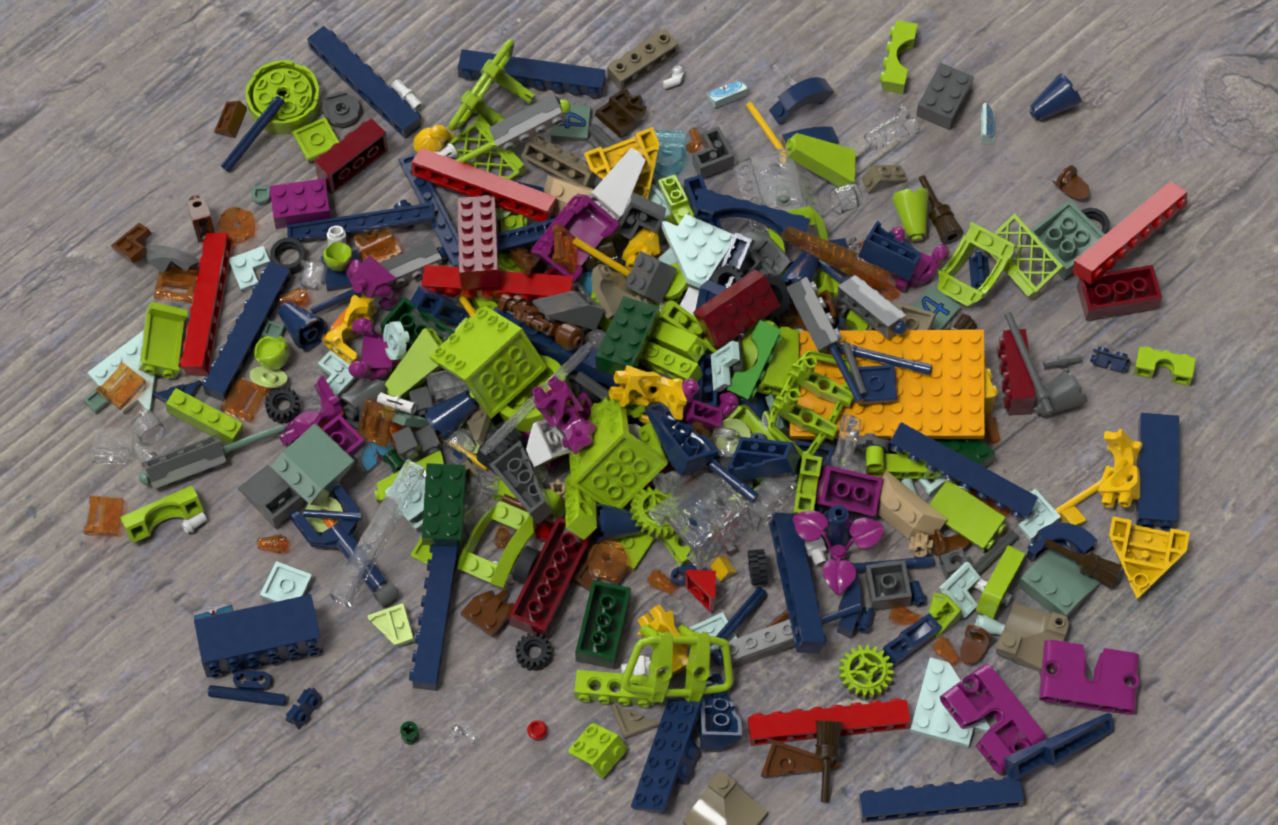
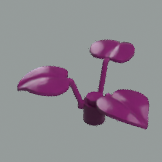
(837, 571)

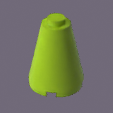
(912, 211)

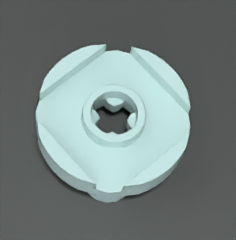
(396, 340)

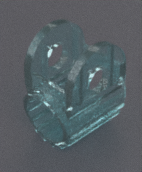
(670, 152)

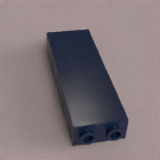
(1158, 471)

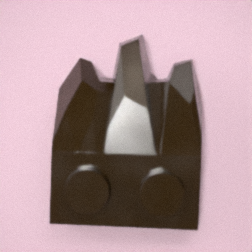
(621, 112)

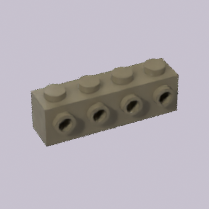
(642, 59)
(558, 161)

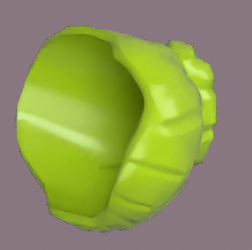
(337, 256)
(824, 282)

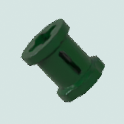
(393, 460)
(404, 730)

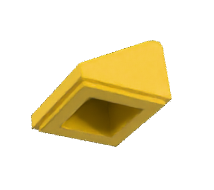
(1072, 516)

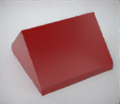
(702, 586)

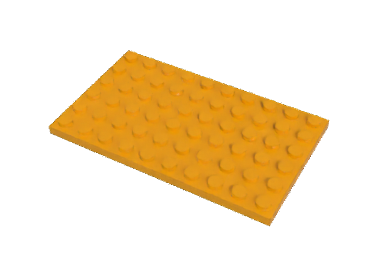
(937, 405)

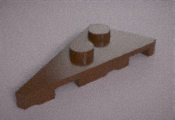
(525, 260)
(790, 760)

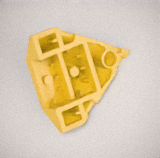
(604, 160)
(1145, 551)

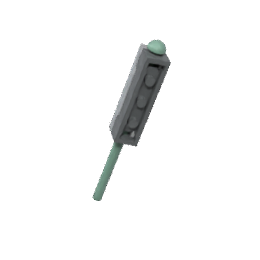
(194, 459)

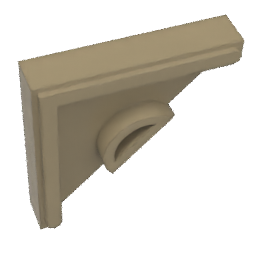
(631, 722)

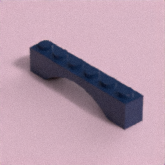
(715, 206)

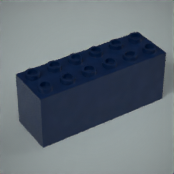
(258, 636)

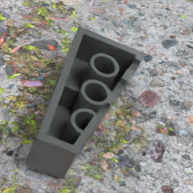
(522, 480)

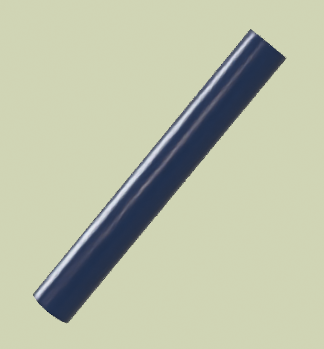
(333, 514)

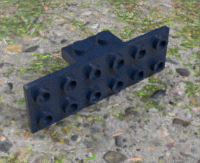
(670, 756)

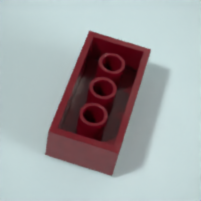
(351, 155)
(1120, 293)
(736, 308)
(1016, 378)

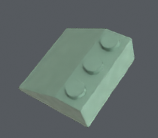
(1066, 235)
(313, 465)
(1057, 584)

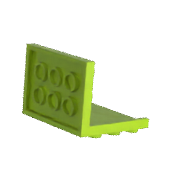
(490, 359)
(615, 462)

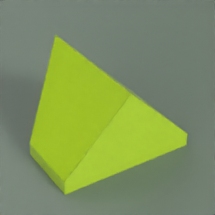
(944, 611)

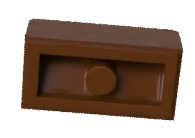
(231, 119)

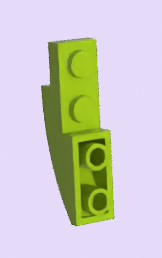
(675, 198)

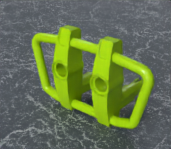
(491, 72)
(786, 403)
(662, 658)

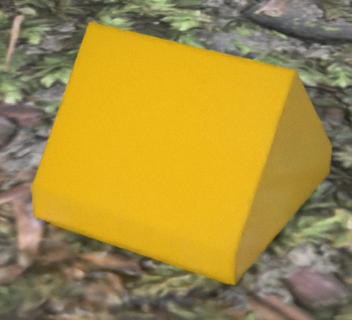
(723, 568)

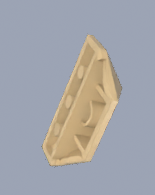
(564, 191)
(906, 510)

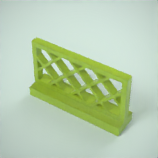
(509, 157)
(1014, 270)

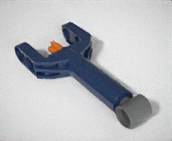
(342, 536)

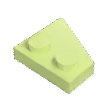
(394, 624)

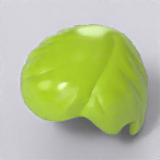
(272, 352)

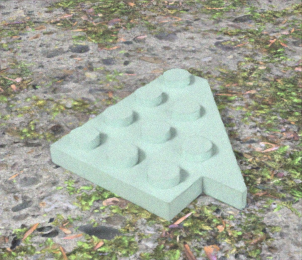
(697, 248)
(129, 355)
(930, 715)

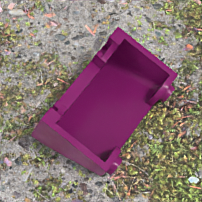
(583, 220)

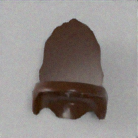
(1072, 184)
(947, 544)
(974, 644)

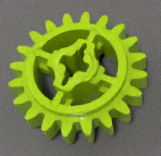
(643, 517)
(860, 675)

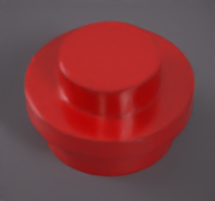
(543, 531)
(537, 730)

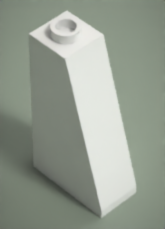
(616, 188)

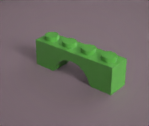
(764, 339)

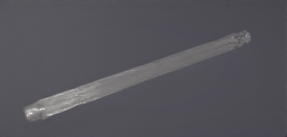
(529, 405)

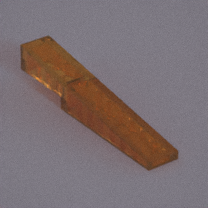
(838, 257)

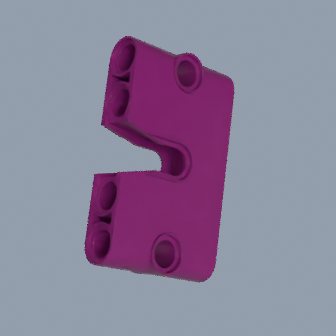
(1071, 686)
(992, 697)

